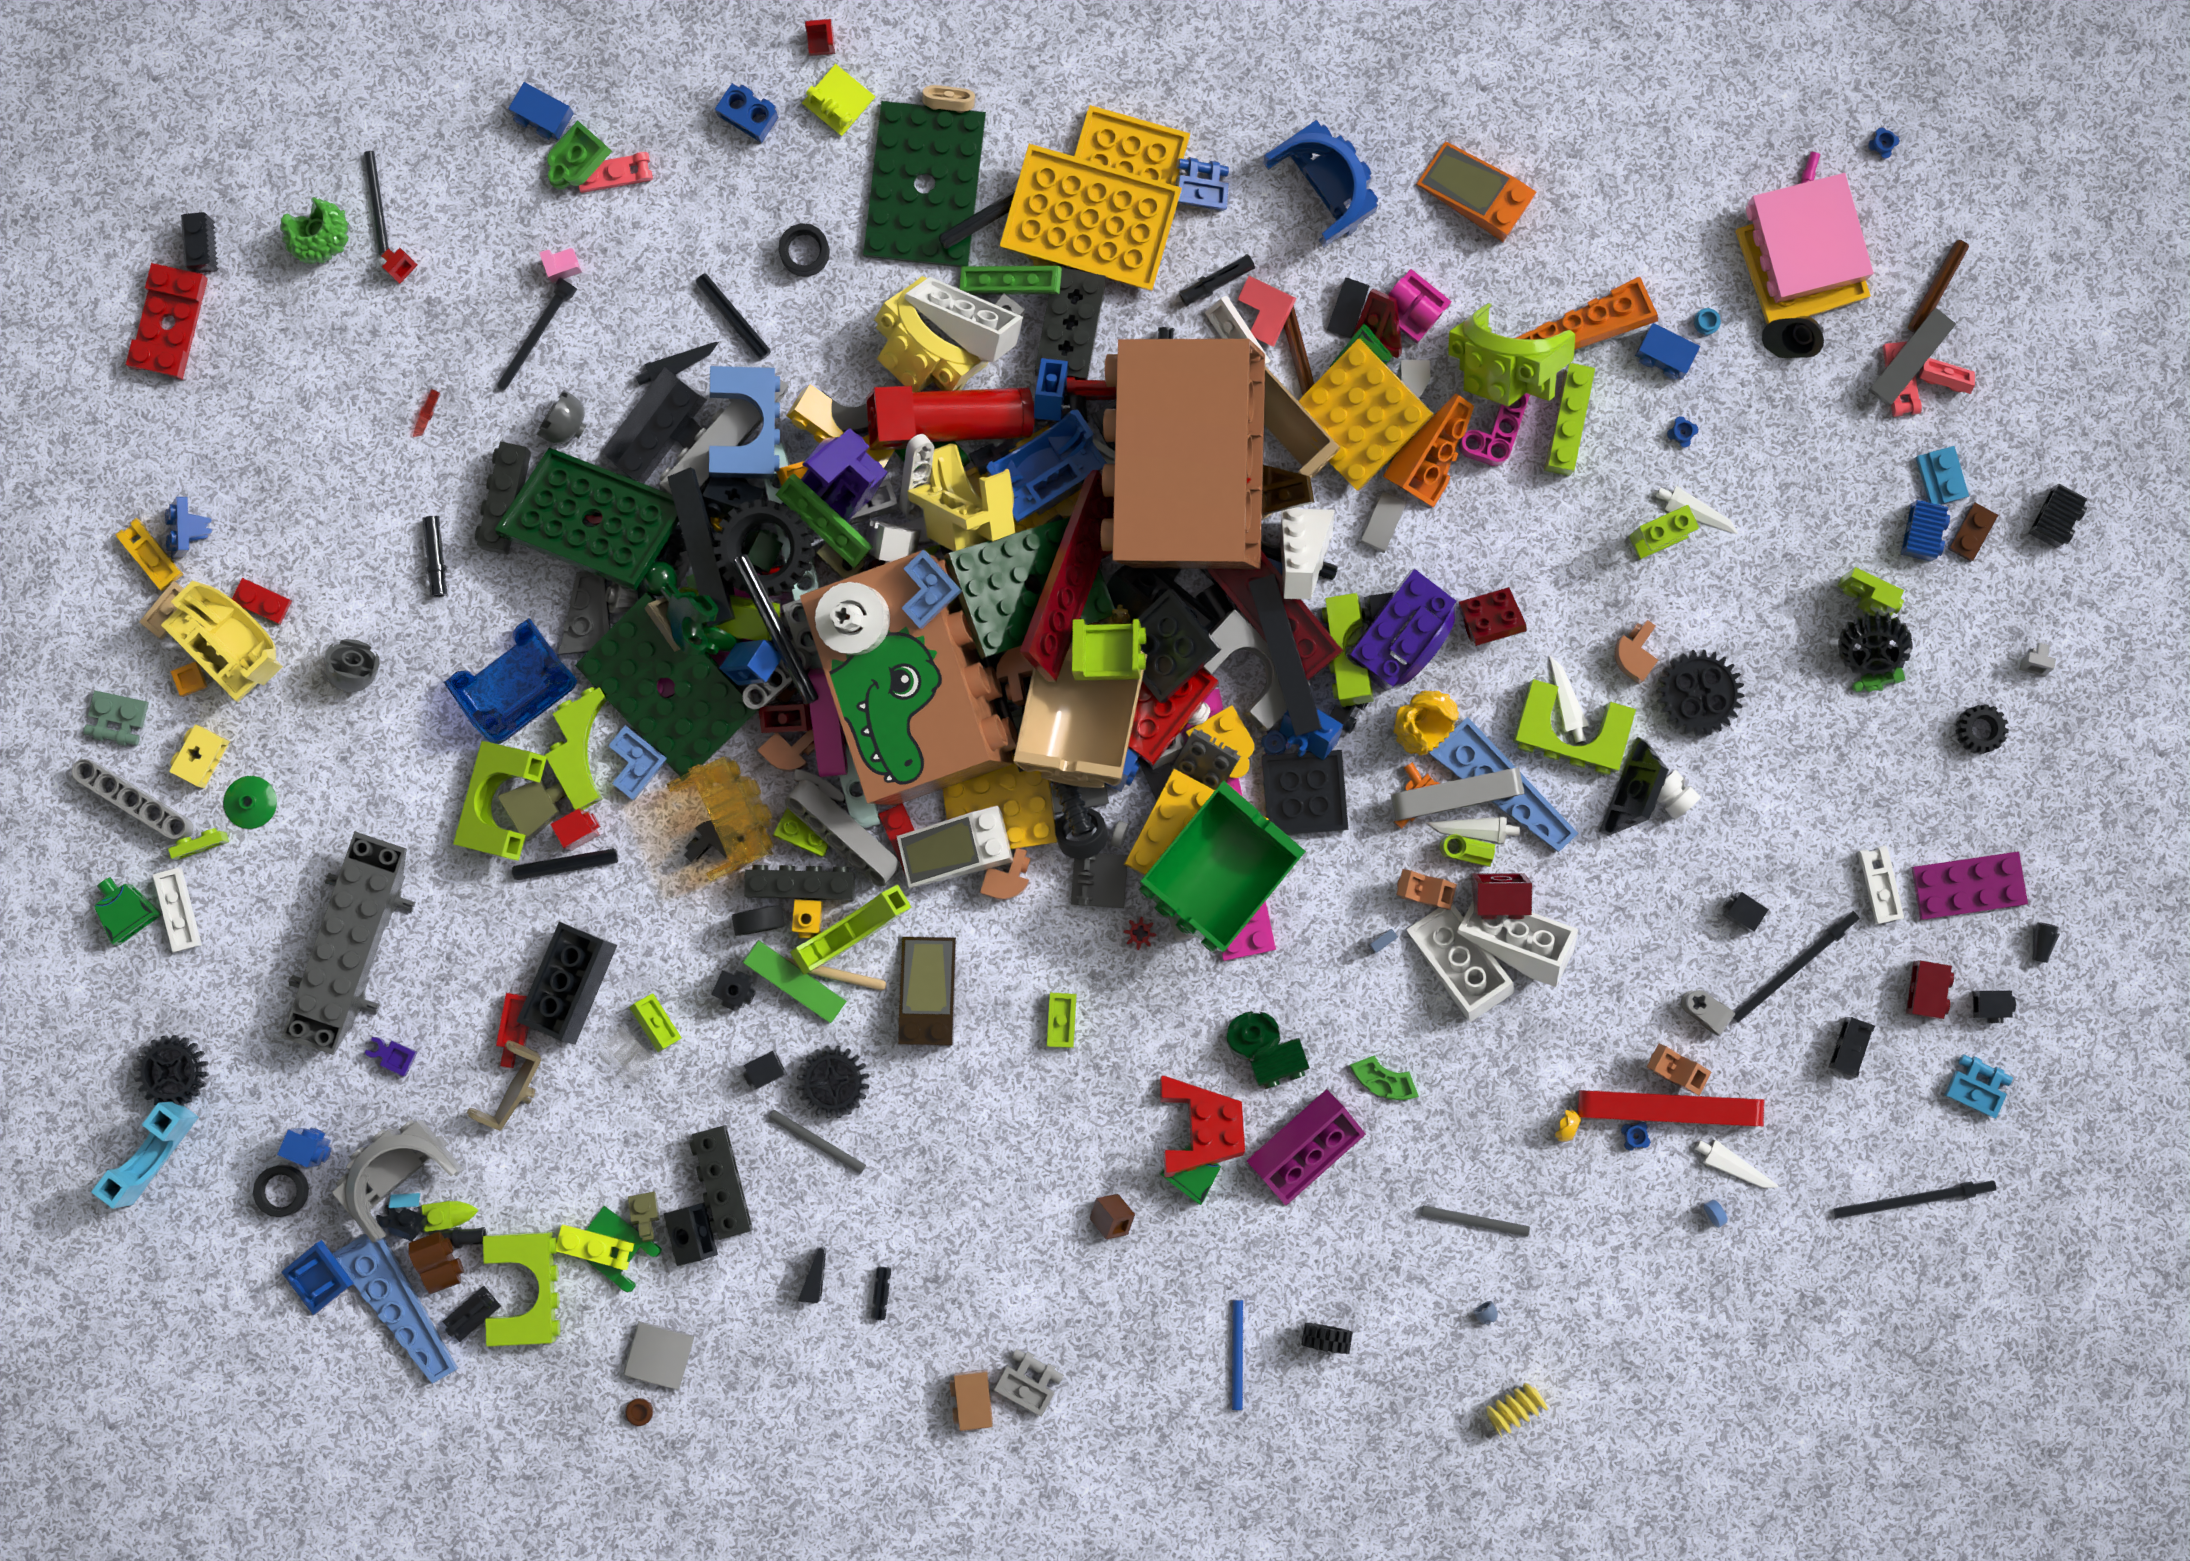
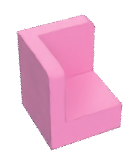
(560, 264)

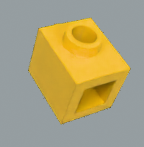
(807, 918)

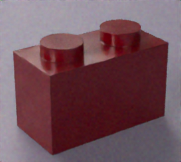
(785, 717)
(1929, 989)

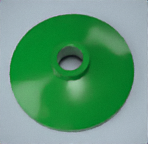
(719, 640)
(263, 802)

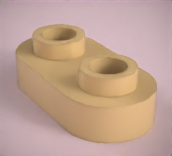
(948, 98)

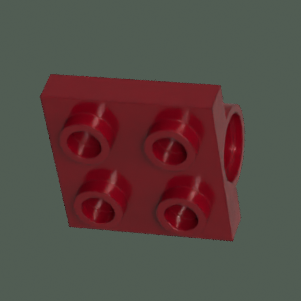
(1492, 616)

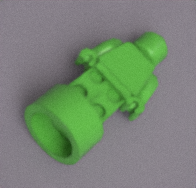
(1877, 683)

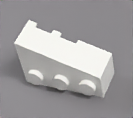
(891, 540)

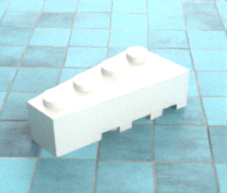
(1303, 547)

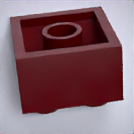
(1501, 895)

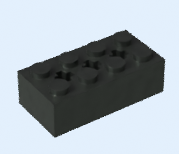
(1084, 314)

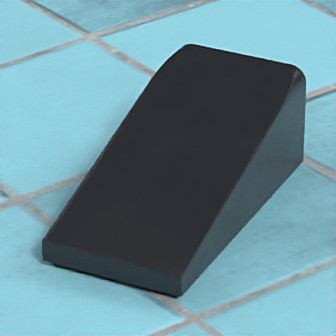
(1348, 307)
(813, 1285)

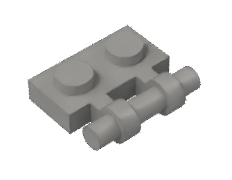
(1025, 1390)

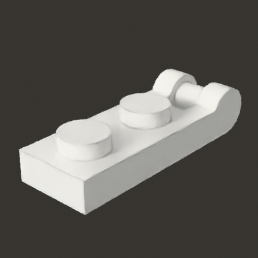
(1881, 885)

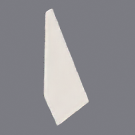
(1416, 375)

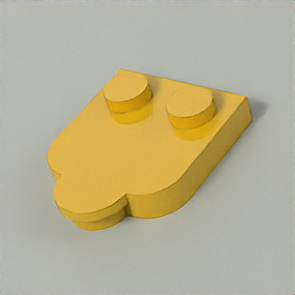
(1231, 731)

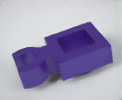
(395, 1056)

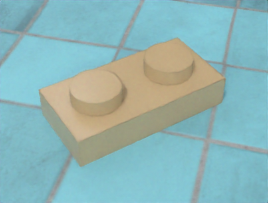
(161, 610)

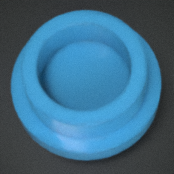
(1707, 321)

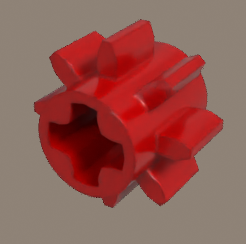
(1145, 928)

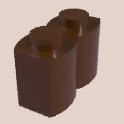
(435, 1262)

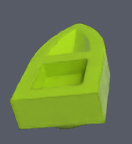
(447, 1214)

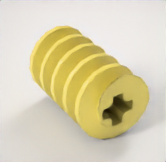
(1515, 1409)

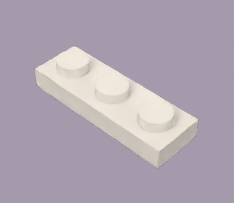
(1229, 322)
(177, 910)

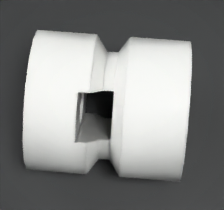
(1676, 795)

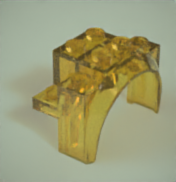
(733, 811)

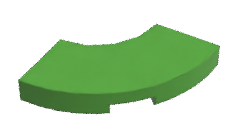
(1382, 1081)

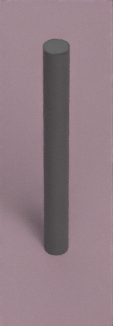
(817, 1141)
(1476, 1221)

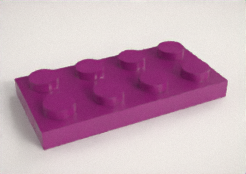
(1969, 885)

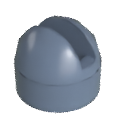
(1488, 1315)

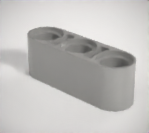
(770, 689)

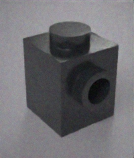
(1993, 1005)

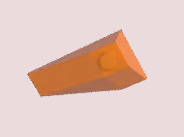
(1426, 458)

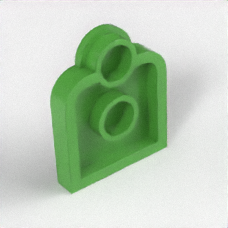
(575, 157)

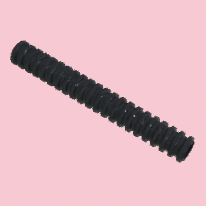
(1069, 798)

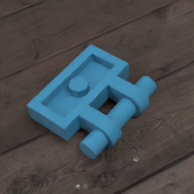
(1975, 1094)

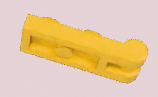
(149, 555)

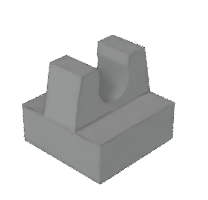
(2038, 661)

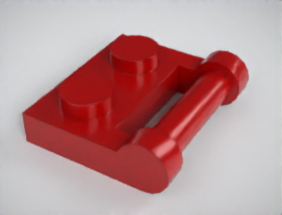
(1091, 389)

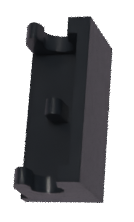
(1851, 1046)

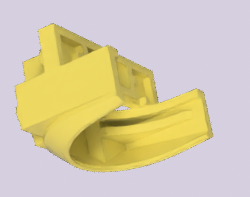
(918, 354)
(955, 511)
(231, 645)

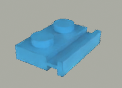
(1942, 476)

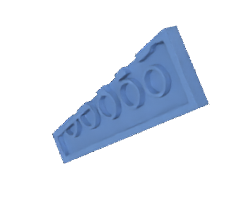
(1472, 754)
(391, 1295)

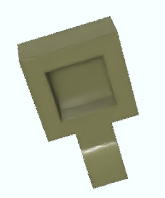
(643, 1212)

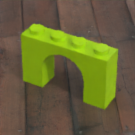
(1536, 732)
(493, 767)
(535, 1252)

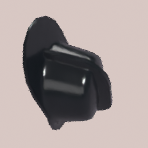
(1793, 337)

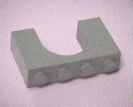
(1236, 633)

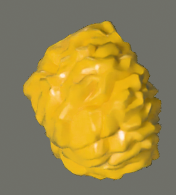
(1425, 721)

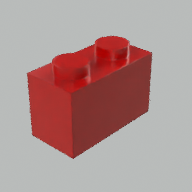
(576, 829)

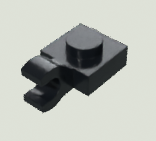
(984, 455)

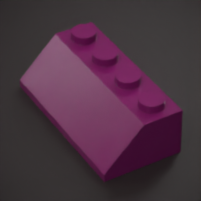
(1306, 1147)

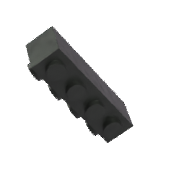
(503, 485)
(793, 884)
(722, 1182)

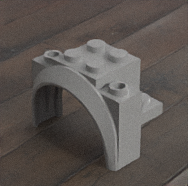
(387, 1165)

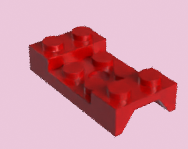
(169, 294)

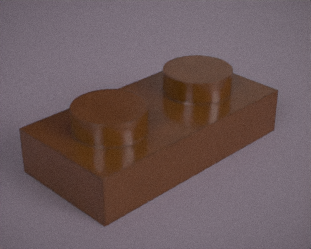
(1973, 532)

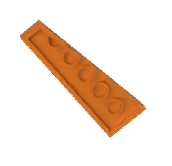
(1620, 312)

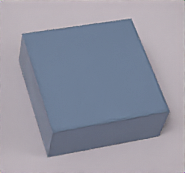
(1383, 941)

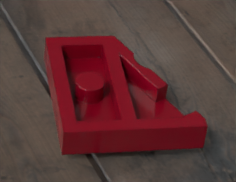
(1382, 318)

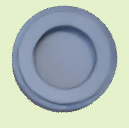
(1715, 1213)

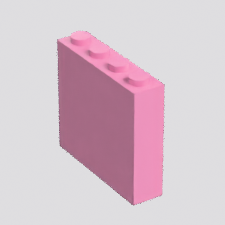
(1809, 238)

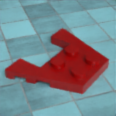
(1214, 1126)

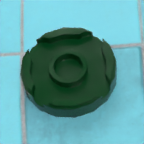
(1253, 1036)

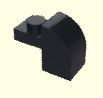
(697, 847)

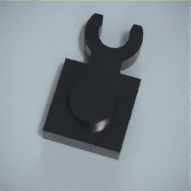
(404, 1224)

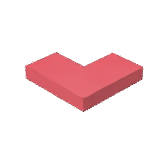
(1273, 308)

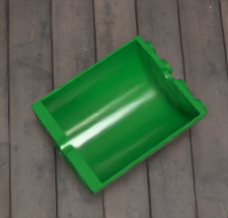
(1220, 869)

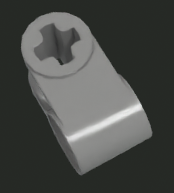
(1710, 1014)

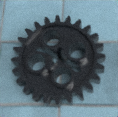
(1675, 696)

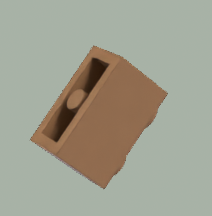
(972, 1399)

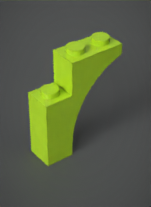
(571, 759)
(851, 930)

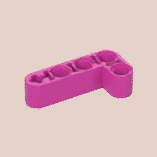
(1496, 437)
(827, 729)

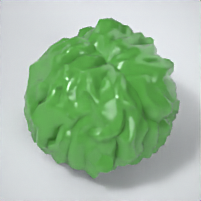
(316, 236)

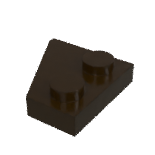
(1284, 490)

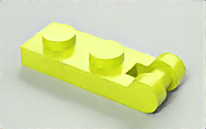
(593, 1246)

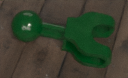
(685, 610)

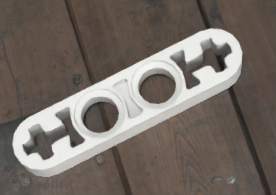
(921, 476)

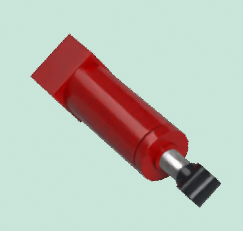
(954, 415)

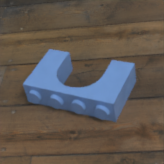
(757, 387)

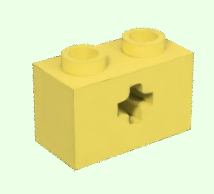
(208, 745)

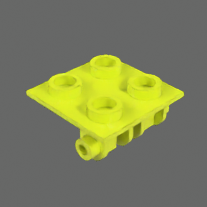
(838, 99)

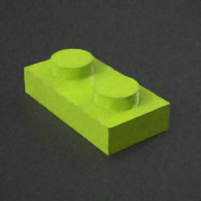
(188, 847)
(1061, 1020)
(655, 1022)

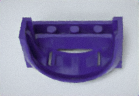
(1416, 642)

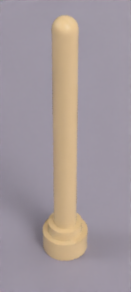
(847, 977)

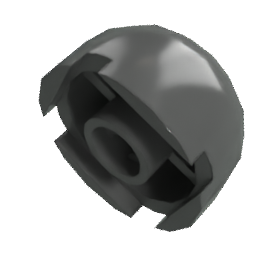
(563, 420)
(350, 665)

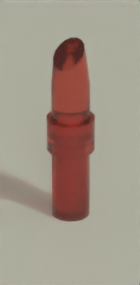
(426, 413)

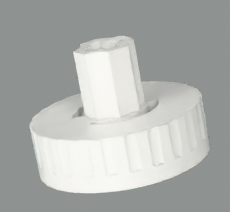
(842, 601)

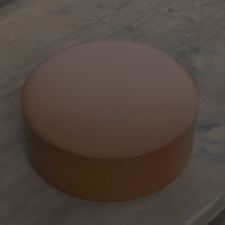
(639, 1411)

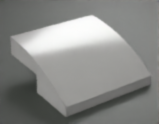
(658, 1355)

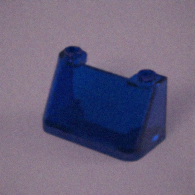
(513, 686)

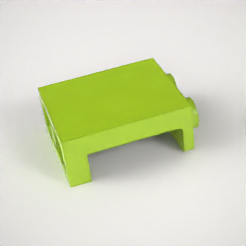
(1663, 532)
(1108, 651)

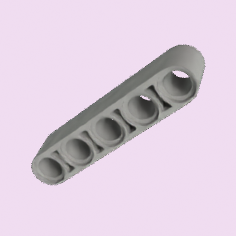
(1457, 794)
(120, 796)
(842, 833)

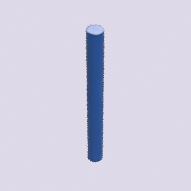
(1237, 1355)

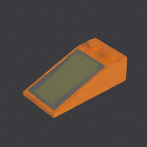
(1477, 190)

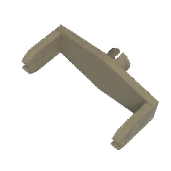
(516, 1092)

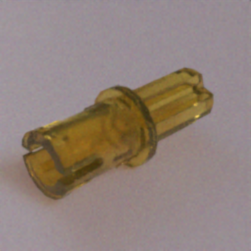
(1120, 616)

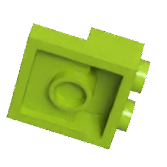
(1874, 592)

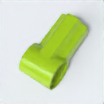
(1469, 850)

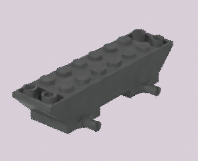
(347, 944)

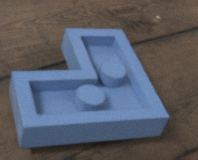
(935, 592)
(642, 765)

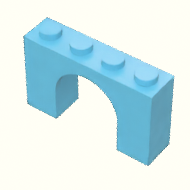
(167, 1128)

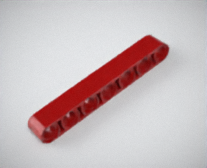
(1671, 1108)

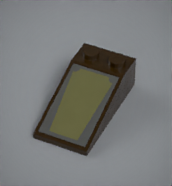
(927, 991)

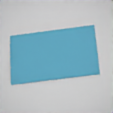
(404, 1200)

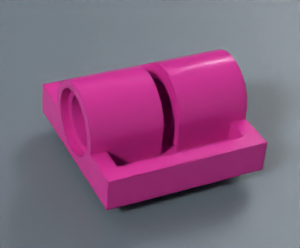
(1418, 305)

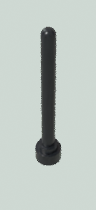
(562, 292)

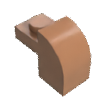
(1629, 655)
(1013, 669)
(784, 756)
(1007, 885)
(1426, 889)
(1678, 1069)

